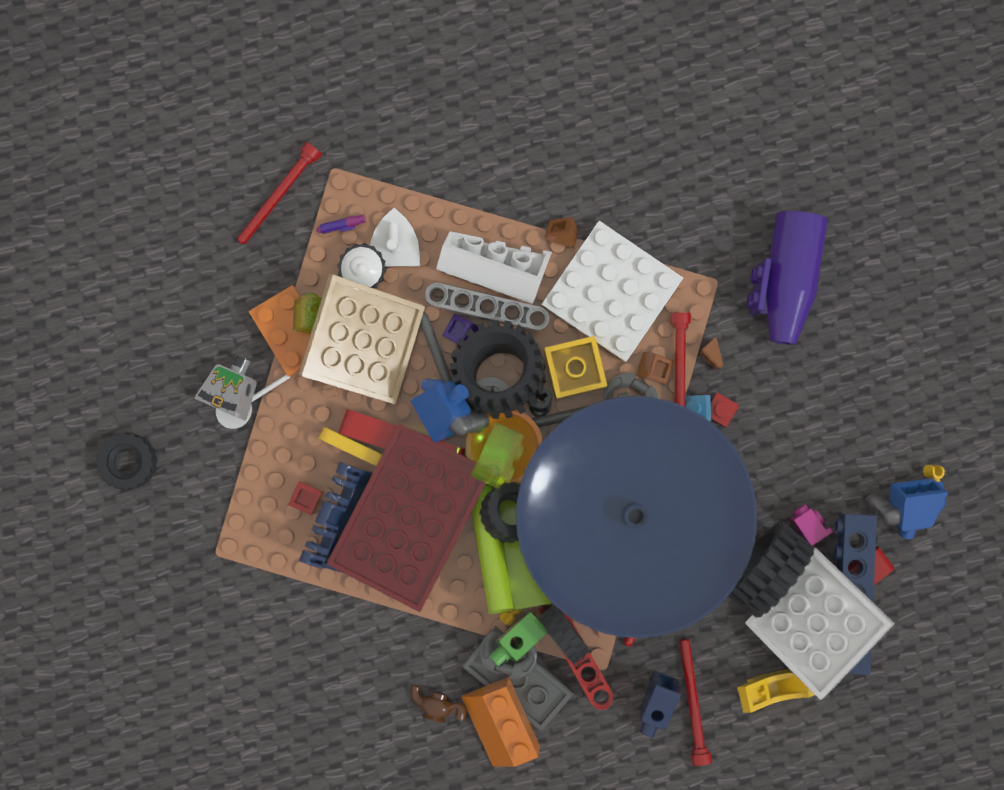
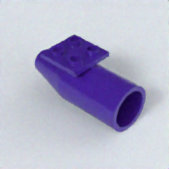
(790, 277)

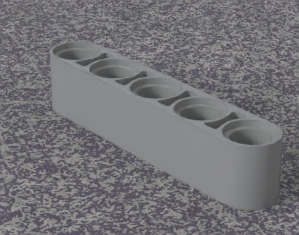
(477, 299)

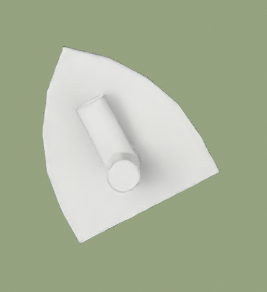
(396, 241)

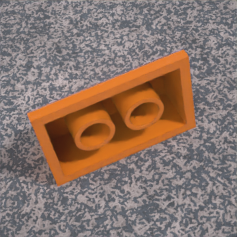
(502, 724)

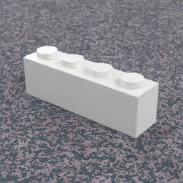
(494, 265)

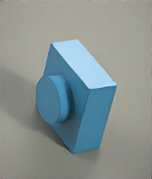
(699, 404)

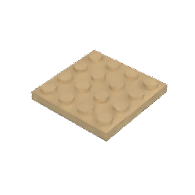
(361, 339)

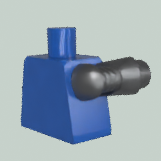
(446, 411)
(911, 503)

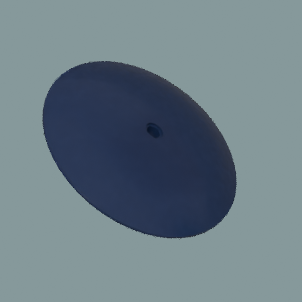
(692, 527)

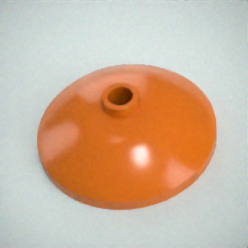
(520, 423)

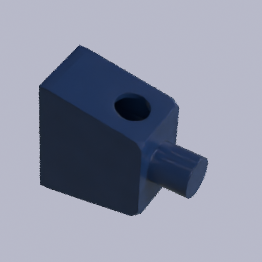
(659, 703)

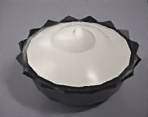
(362, 265)

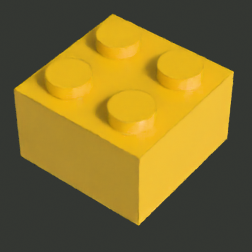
(575, 367)

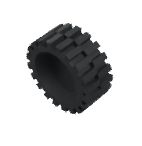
(490, 342)
(772, 569)

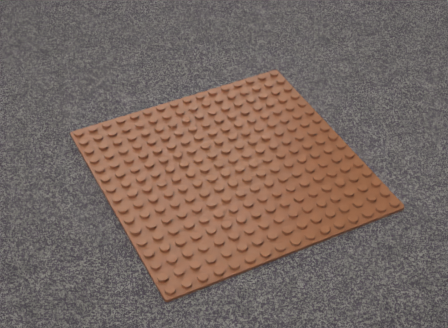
(285, 434)

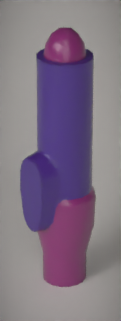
(342, 224)

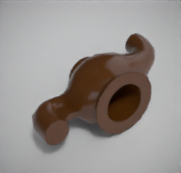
(437, 706)

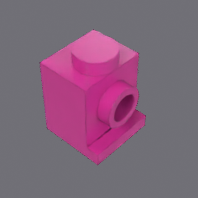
(809, 524)

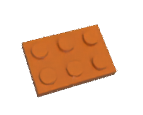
(276, 325)

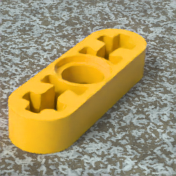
(350, 446)

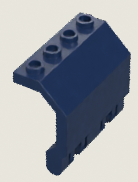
(335, 515)

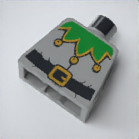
(229, 389)

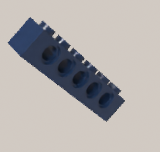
(864, 554)

